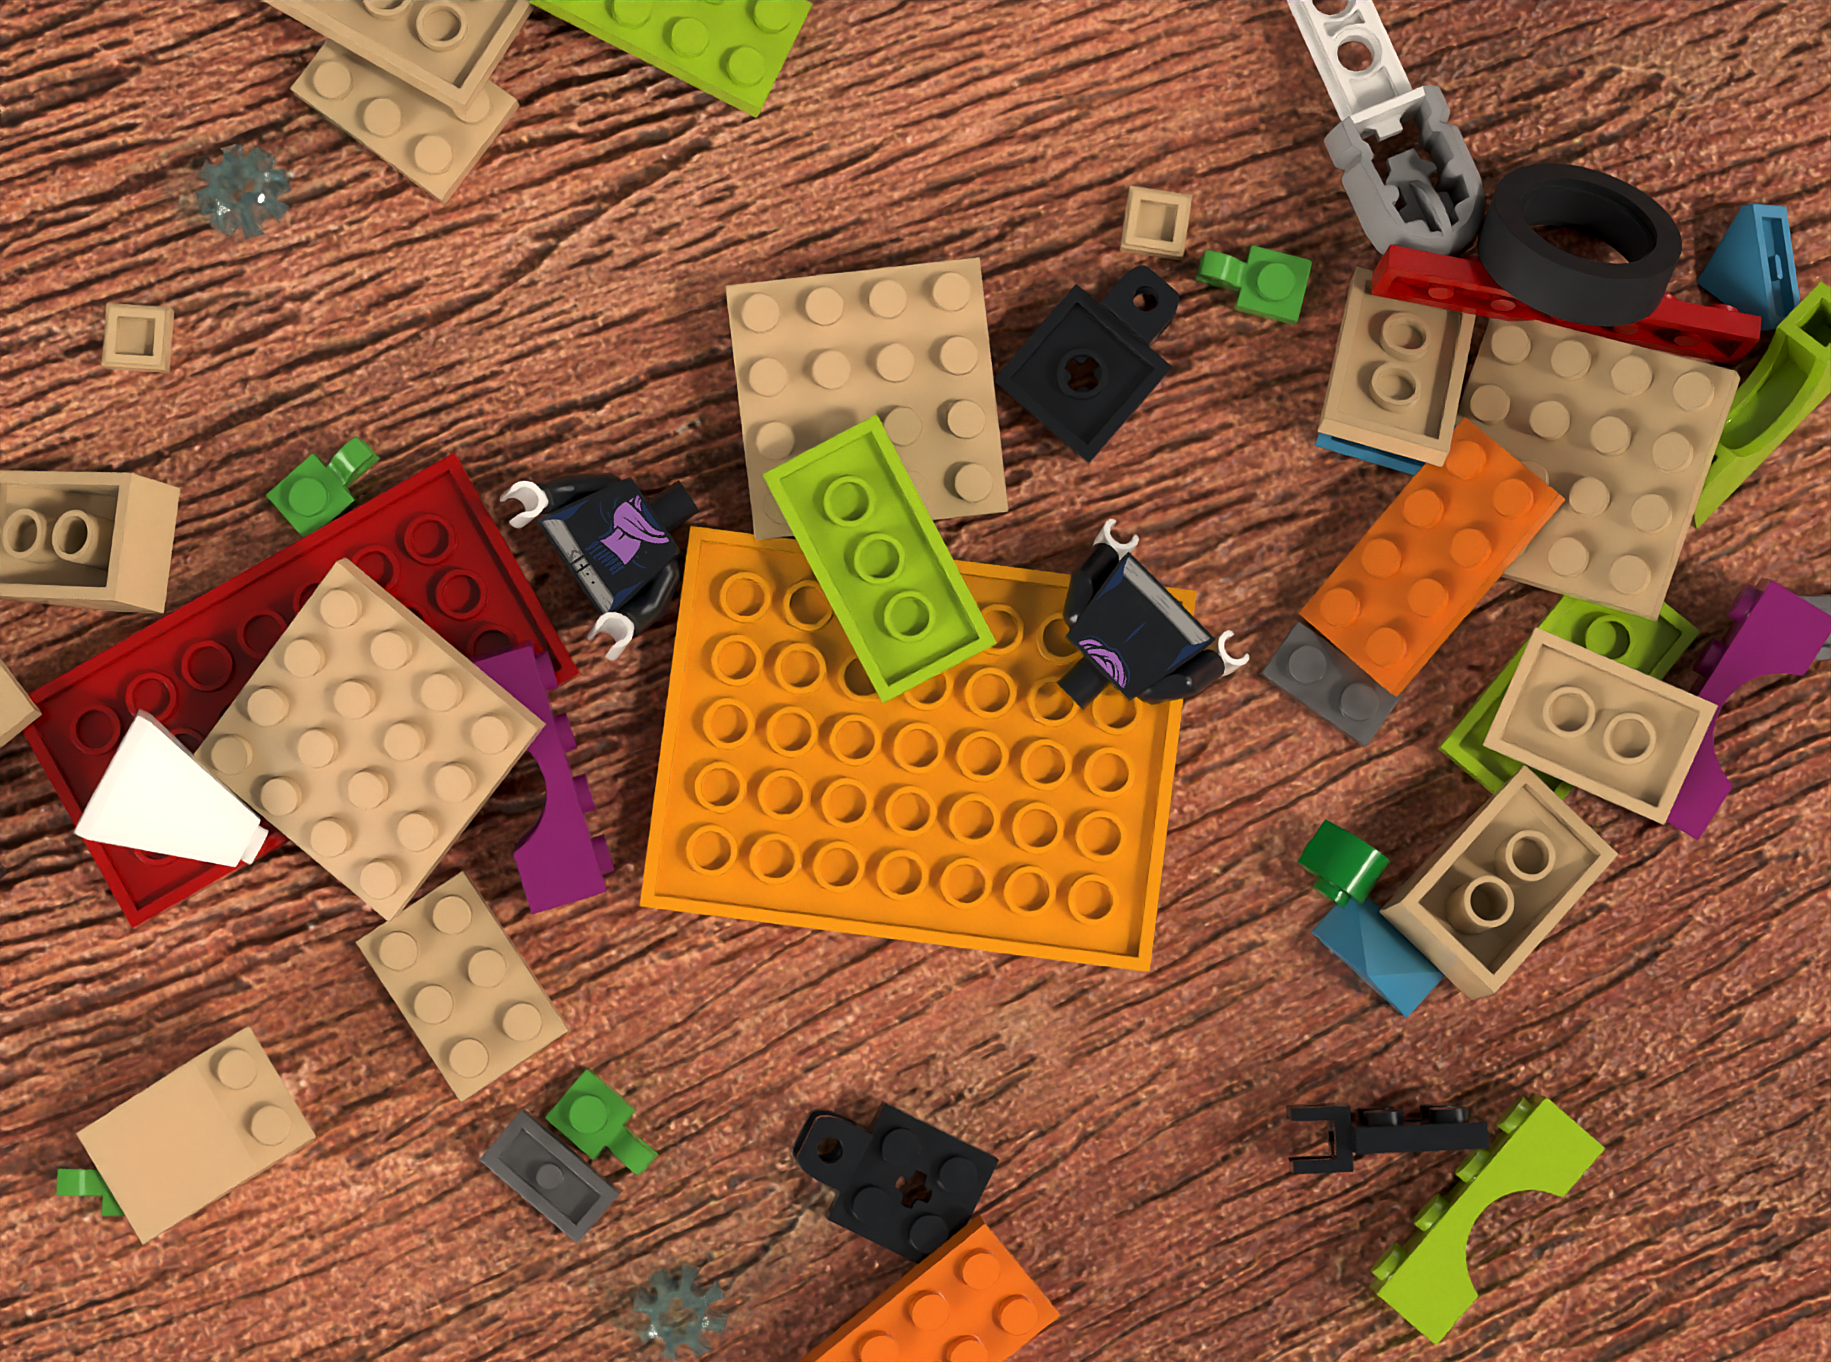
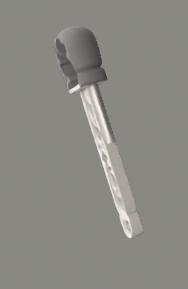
(1376, 102)

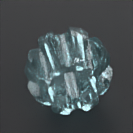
(253, 206)
(668, 1327)

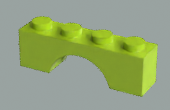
(1773, 399)
(1429, 1274)

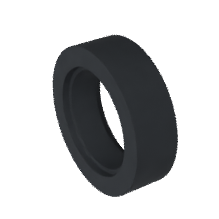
(1565, 283)

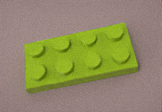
(712, 44)
(879, 558)
(1620, 636)

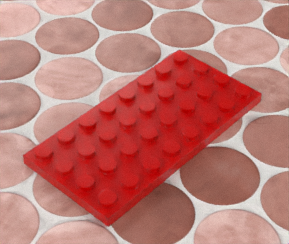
(419, 541)

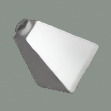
(169, 802)

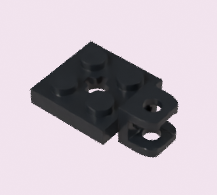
(1113, 337)
(1385, 1131)
(872, 1160)

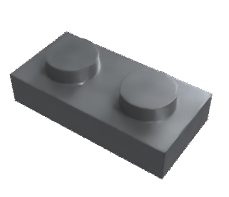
(1329, 684)
(550, 1175)

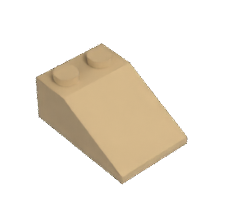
(86, 539)
(1499, 884)
(196, 1135)

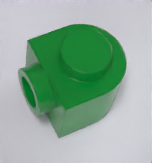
(1343, 864)

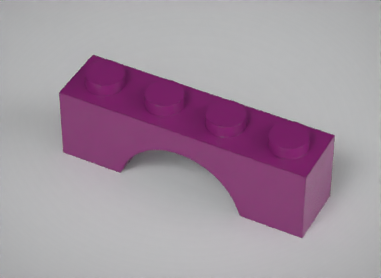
(1768, 636)
(558, 854)

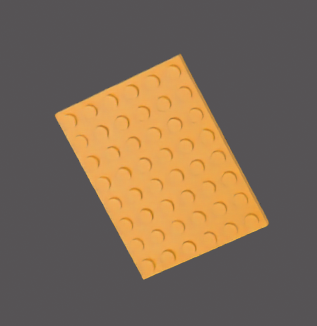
(934, 818)

